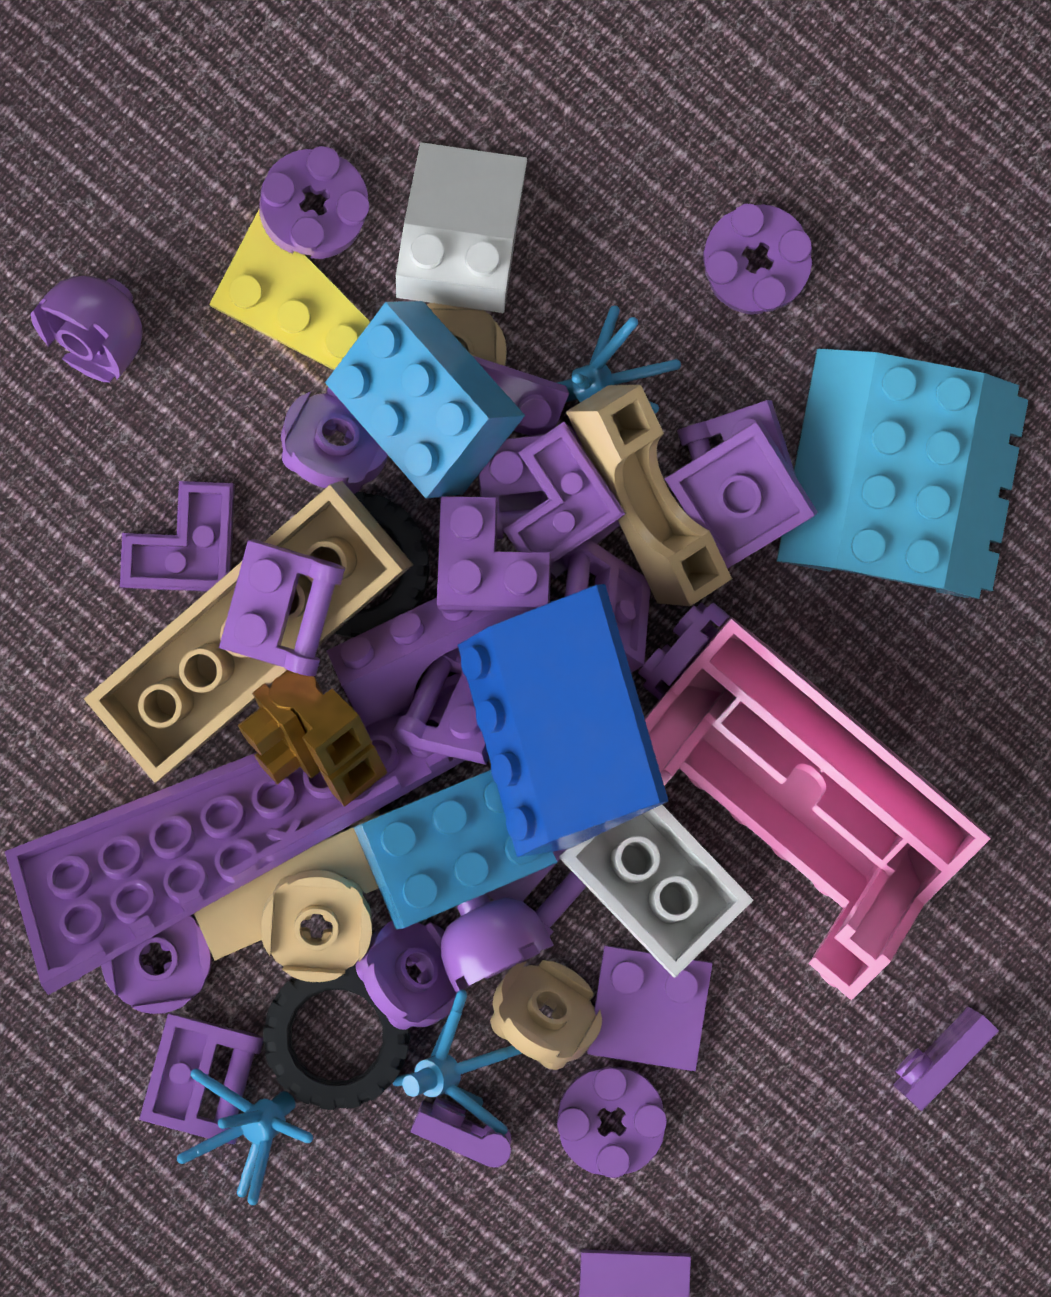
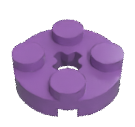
(306, 232)
(787, 249)
(318, 460)
(695, 633)
(181, 978)
(392, 988)
(608, 1089)

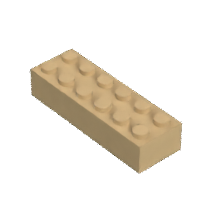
(189, 689)

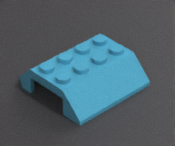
(905, 470)

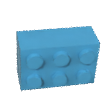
(424, 398)
(444, 851)

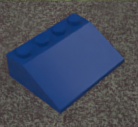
(562, 723)

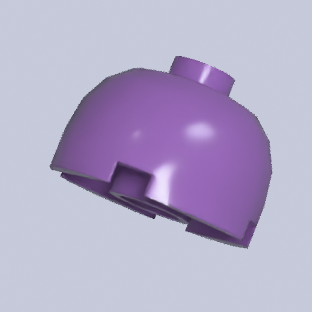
(93, 323)
(490, 939)

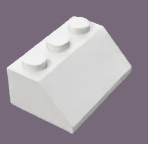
(659, 885)

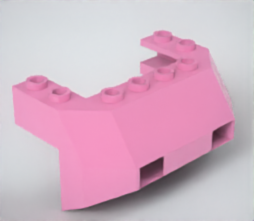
(815, 794)

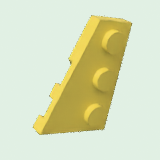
(288, 299)

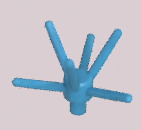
(596, 376)
(442, 1073)
(257, 1123)

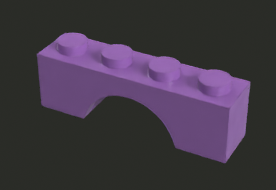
(386, 661)

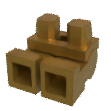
(312, 732)

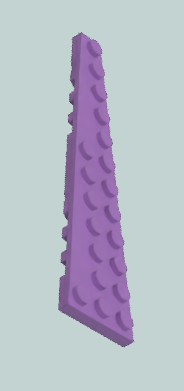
(177, 850)

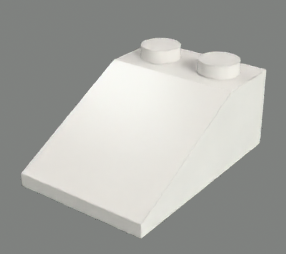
(460, 227)

